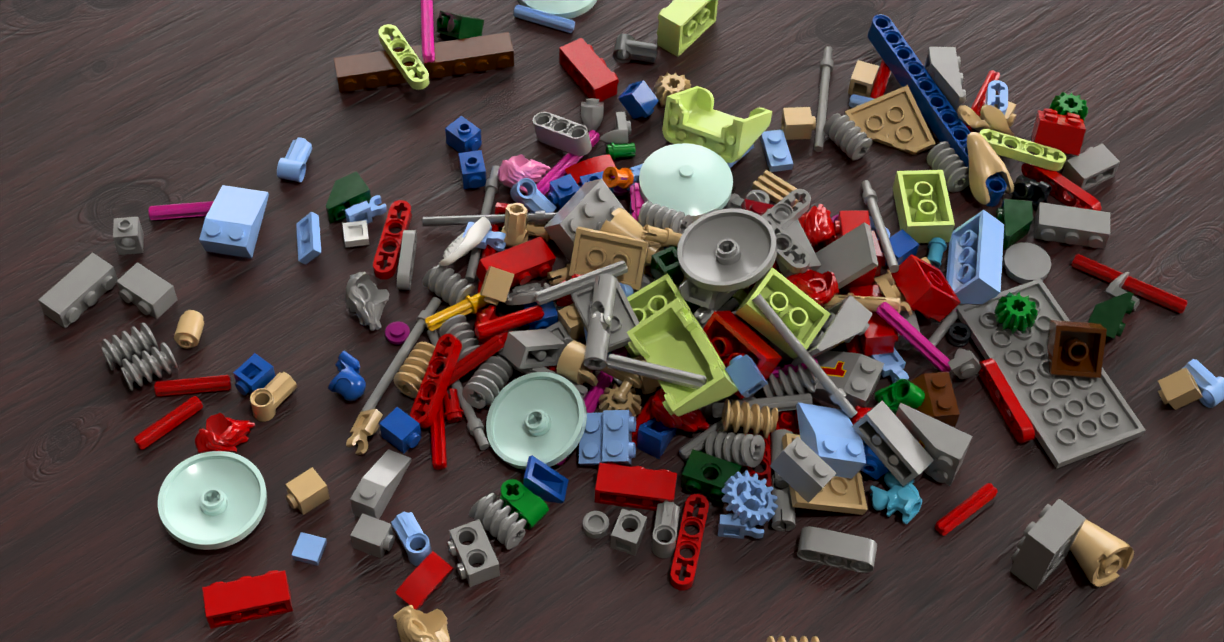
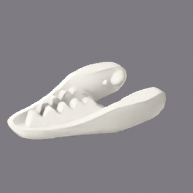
(462, 246)

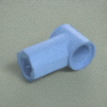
(294, 164)
(534, 200)
(1210, 386)
(411, 537)

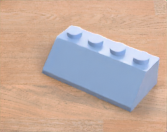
(976, 259)

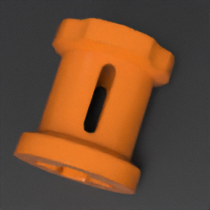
(613, 182)

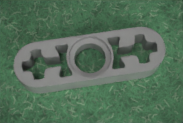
(406, 260)

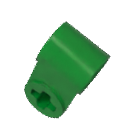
(900, 392)
(523, 502)

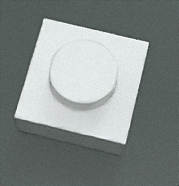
(355, 233)

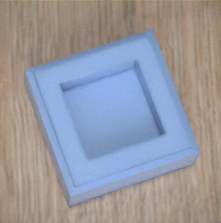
(309, 548)

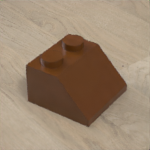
(1076, 348)
(939, 397)

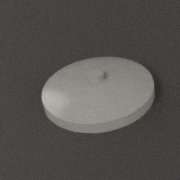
(727, 250)

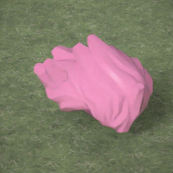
(518, 168)

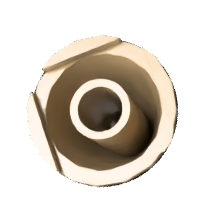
(626, 225)
(1100, 554)

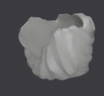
(366, 300)

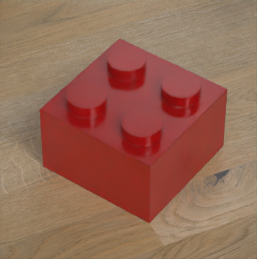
(1059, 131)
(925, 288)

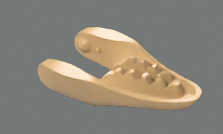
(993, 119)
(982, 164)

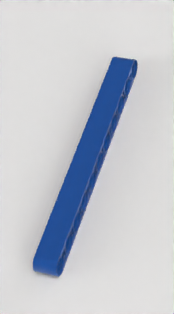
(928, 97)

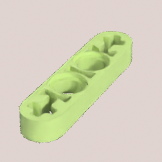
(406, 55)
(1045, 156)

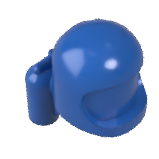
(348, 381)

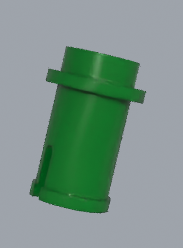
(621, 150)

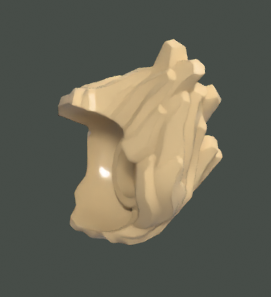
(421, 627)

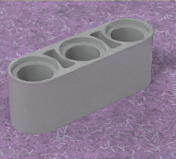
(562, 133)
(837, 549)

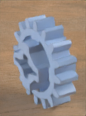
(749, 498)

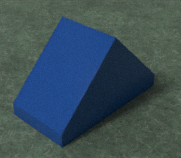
(654, 437)
(545, 481)

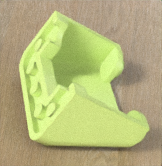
(692, 120)
(678, 341)

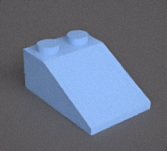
(234, 221)
(832, 438)

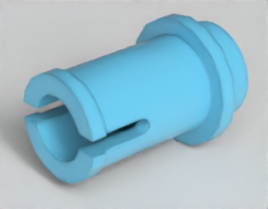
(936, 249)

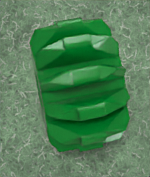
(1069, 104)
(1016, 312)

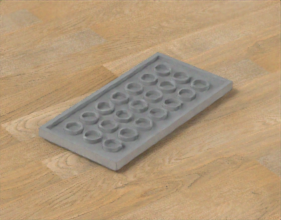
(1068, 413)

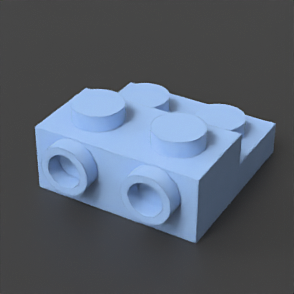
(608, 438)

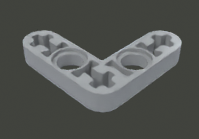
(779, 225)

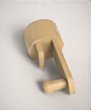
(572, 367)

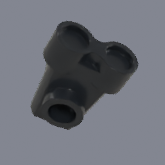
(1032, 190)

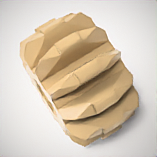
(670, 85)
(608, 402)

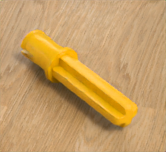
(465, 307)

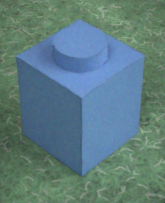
(745, 375)

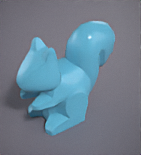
(899, 497)

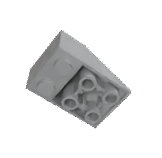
(944, 68)

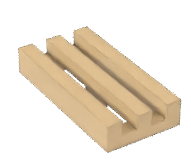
(775, 183)

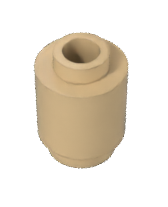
(189, 329)

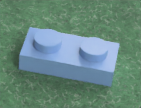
(776, 150)
(308, 238)

